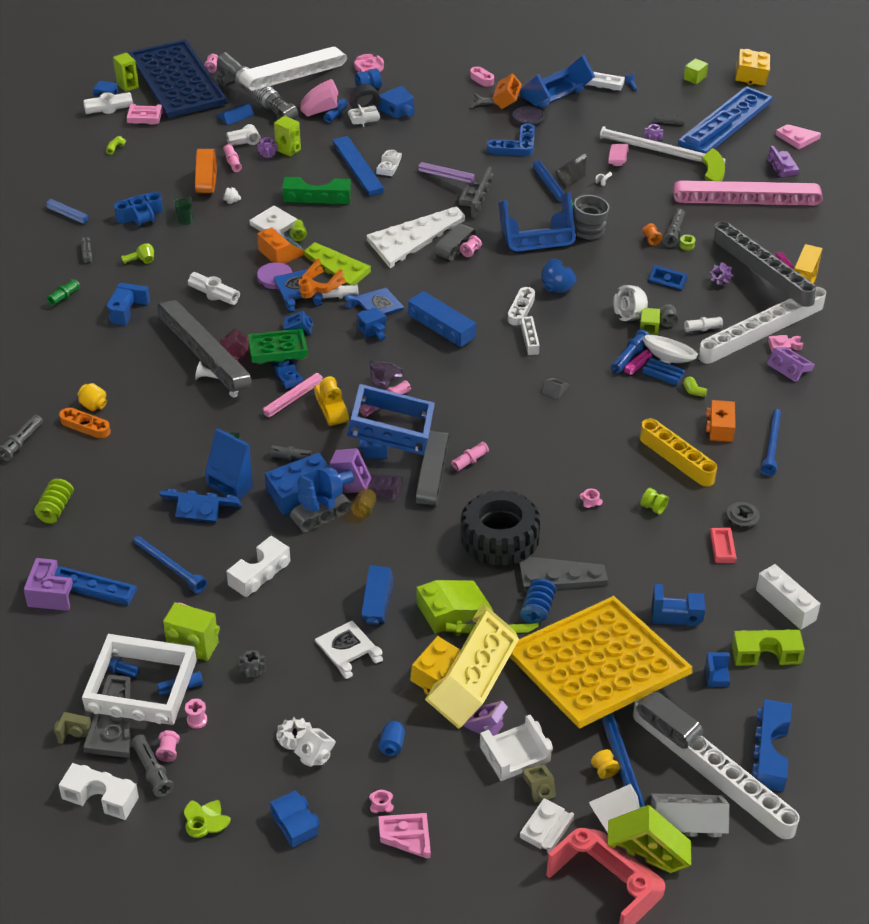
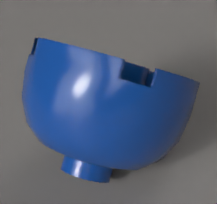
(556, 277)

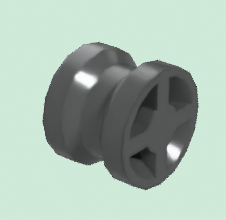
(668, 315)

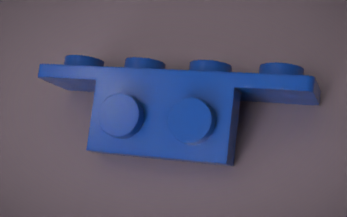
(199, 507)

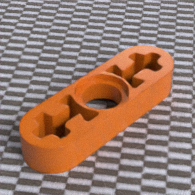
(97, 427)

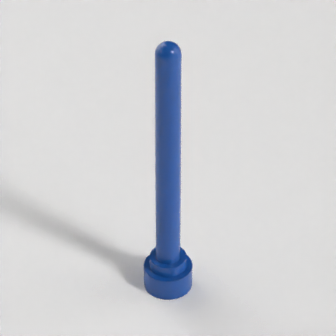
(769, 465)
(195, 582)

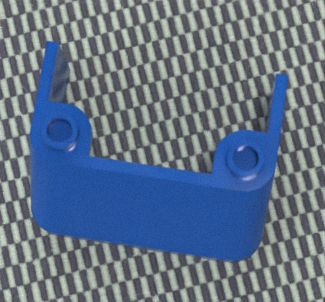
(572, 79)
(559, 234)

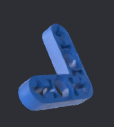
(514, 148)

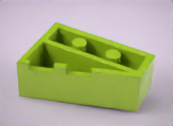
(652, 837)

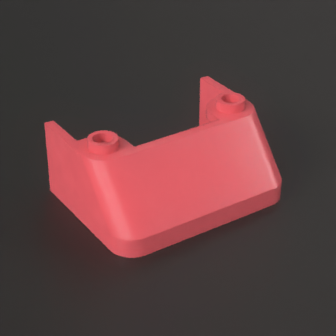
(640, 880)

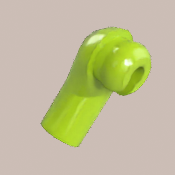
(113, 144)
(692, 387)

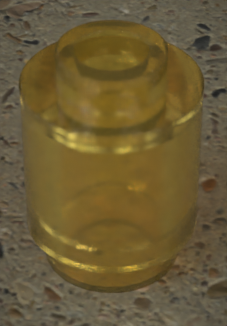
(364, 503)

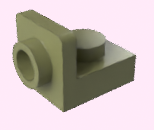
(71, 724)
(540, 782)

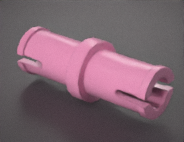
(232, 158)
(469, 456)

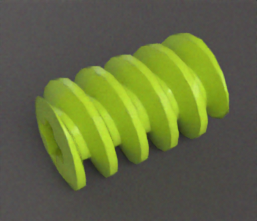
(53, 500)

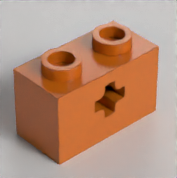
(507, 91)
(721, 420)

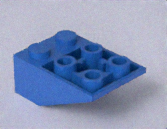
(229, 465)

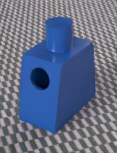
(397, 102)

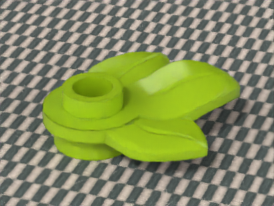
(207, 817)

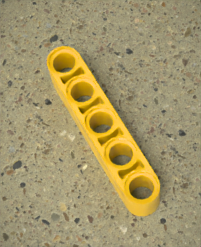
(678, 452)

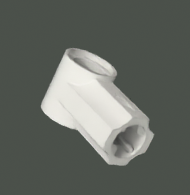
(246, 135)

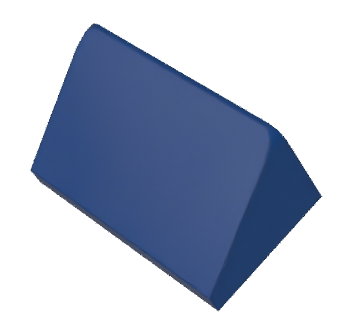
(236, 114)
(668, 277)

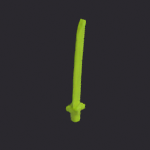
(467, 628)

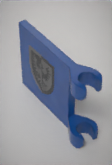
(289, 289)
(380, 298)

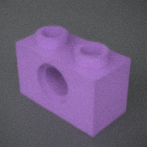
(351, 460)

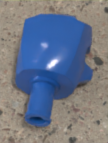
(321, 487)

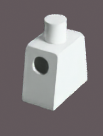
(615, 804)

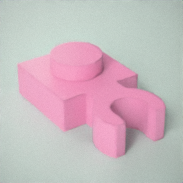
(783, 341)

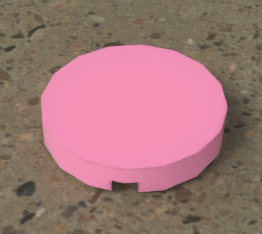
(368, 62)

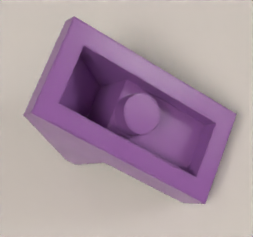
(487, 718)

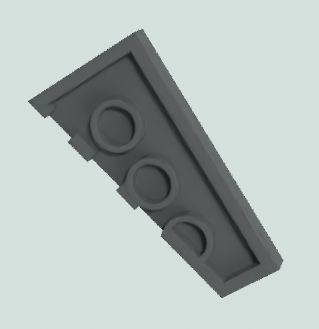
(562, 573)
(107, 733)

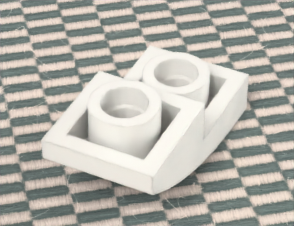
(389, 163)

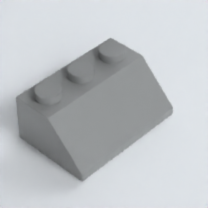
(694, 813)

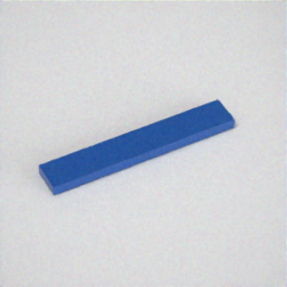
(358, 166)

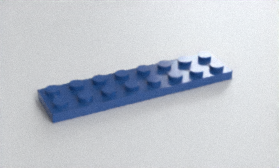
(744, 105)

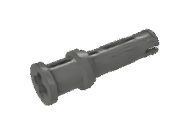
(674, 227)
(15, 442)
(154, 772)

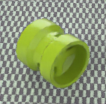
(653, 500)

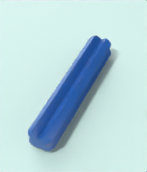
(67, 211)

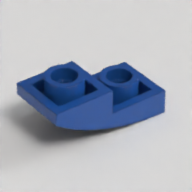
(287, 373)

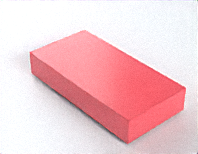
(722, 545)

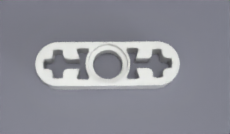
(520, 300)

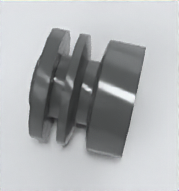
(590, 216)

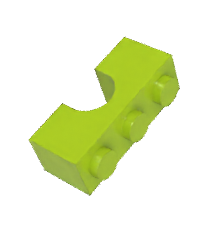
(783, 643)

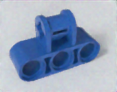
(139, 208)

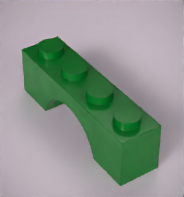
(298, 191)

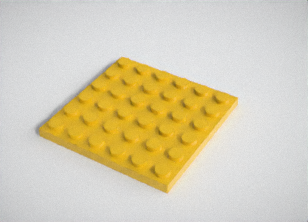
(598, 661)

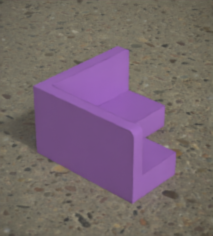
(45, 589)

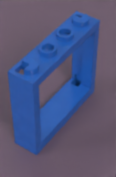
(388, 434)

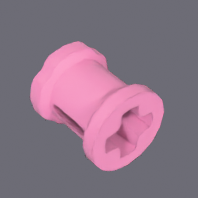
(209, 63)
(470, 246)
(196, 717)
(166, 750)

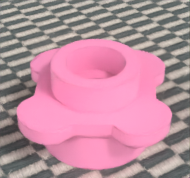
(591, 498)
(381, 796)

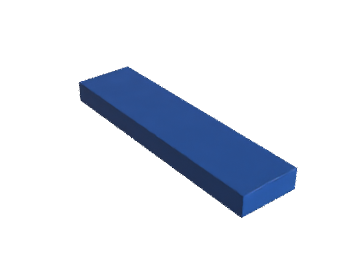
(710, 128)
(98, 586)

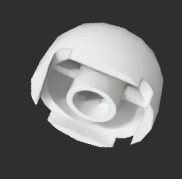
(630, 302)

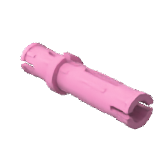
(400, 389)

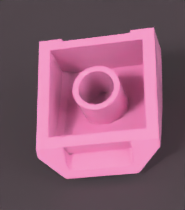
(320, 98)

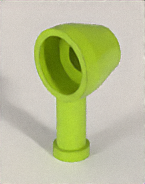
(144, 252)

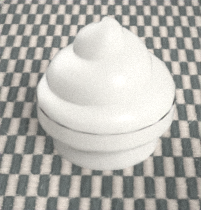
(231, 195)

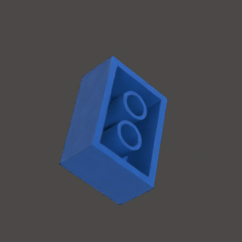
(283, 481)

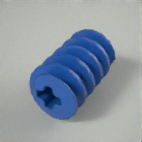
(538, 601)

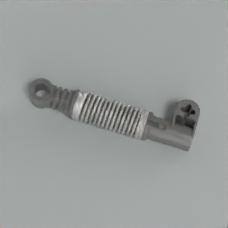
(230, 69)

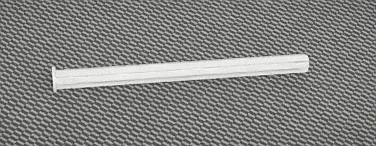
(653, 145)

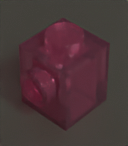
(236, 343)

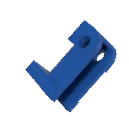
(123, 299)
(677, 609)

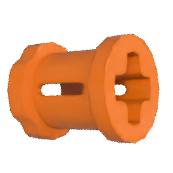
(654, 237)

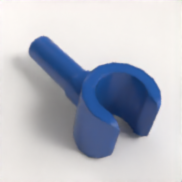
(629, 79)

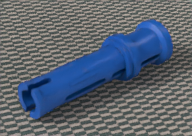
(634, 347)

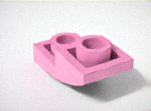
(618, 154)

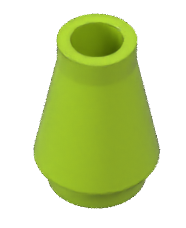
(298, 231)

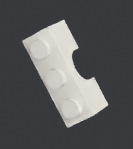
(249, 577)
(83, 782)

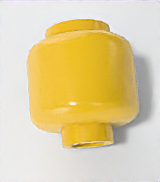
(92, 397)

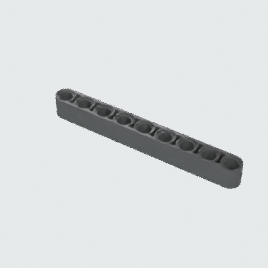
(765, 264)
(204, 345)

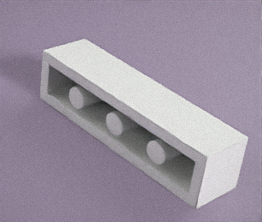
(530, 335)

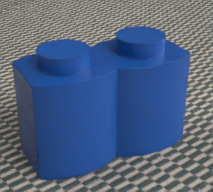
(294, 818)

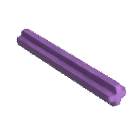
(446, 172)

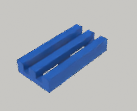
(663, 371)

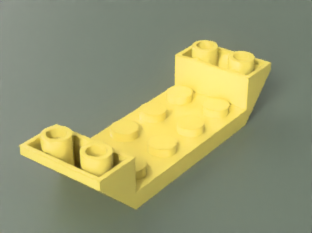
(474, 668)

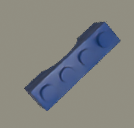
(774, 723)

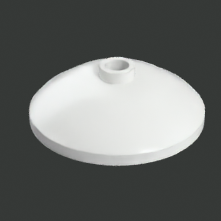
(669, 350)

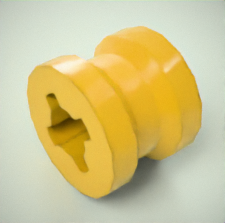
(605, 764)

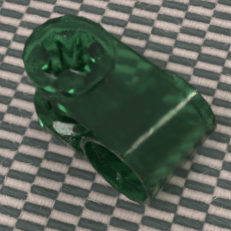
(184, 210)

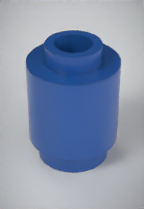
(392, 738)

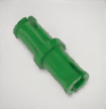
(63, 292)

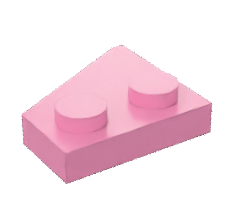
(797, 136)
(406, 833)

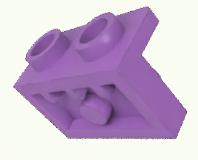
(782, 162)
(789, 363)

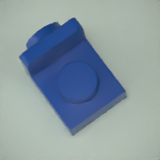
(299, 321)

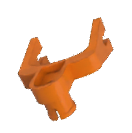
(310, 287)

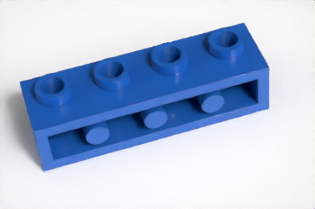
(442, 319)

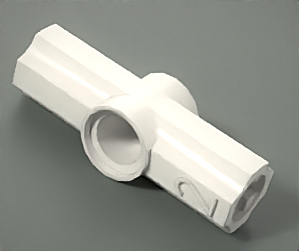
(107, 103)
(213, 288)

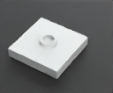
(273, 218)

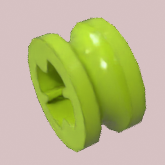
(687, 242)

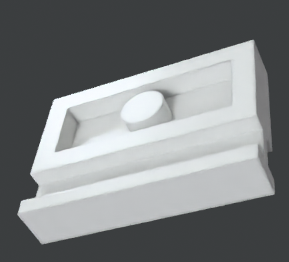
(546, 825)

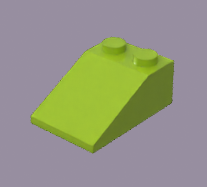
(449, 602)

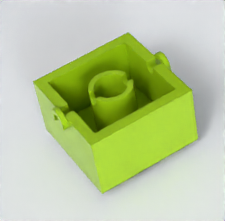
(192, 628)

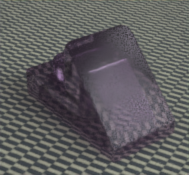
(383, 372)

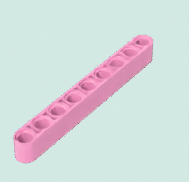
(747, 193)

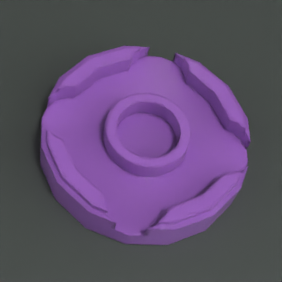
(267, 272)

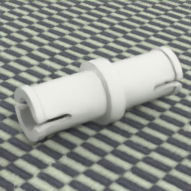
(342, 291)
(703, 324)

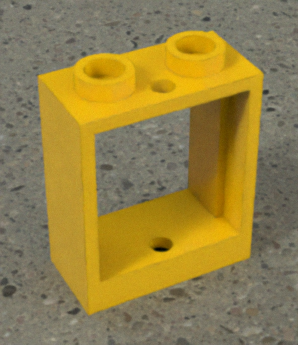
(809, 262)

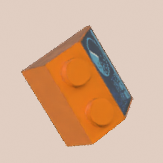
(278, 246)

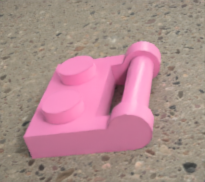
(144, 114)

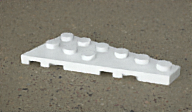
(406, 238)

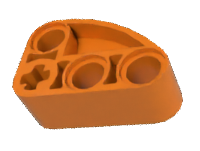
(205, 171)

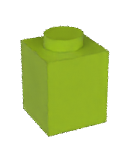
(696, 71)
(650, 320)

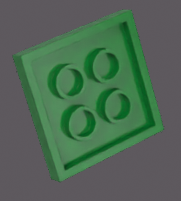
(277, 346)

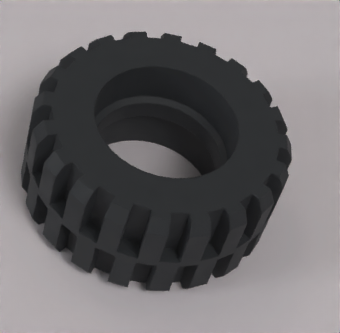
(500, 510)

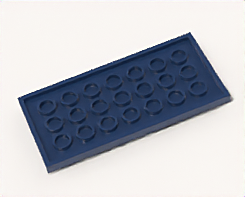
(177, 78)

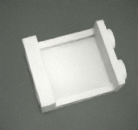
(516, 749)

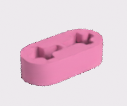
(482, 76)

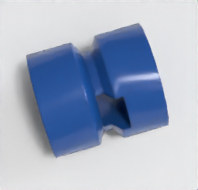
(372, 78)

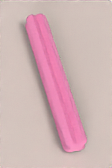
(292, 395)

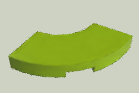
(715, 166)

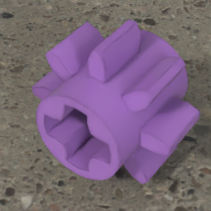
(653, 133)
(267, 147)
(726, 274)

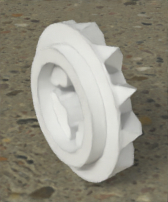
(285, 735)

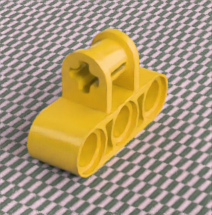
(331, 401)

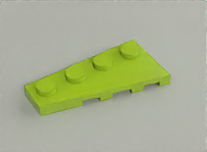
(332, 261)

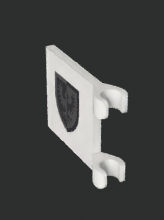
(346, 645)

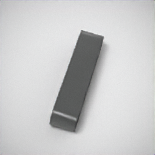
(432, 468)

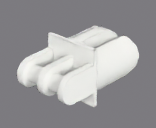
(363, 115)

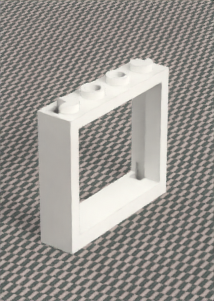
(143, 650)

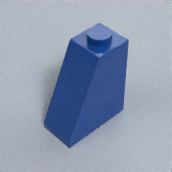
(377, 594)

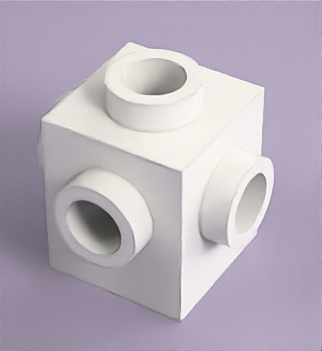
(314, 747)

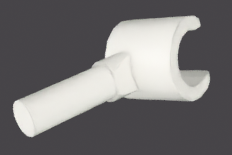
(602, 178)

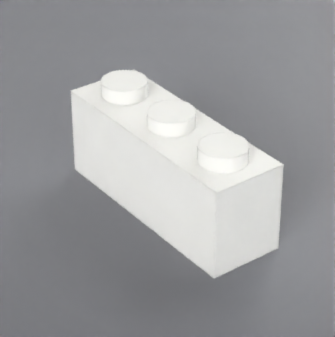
(788, 596)

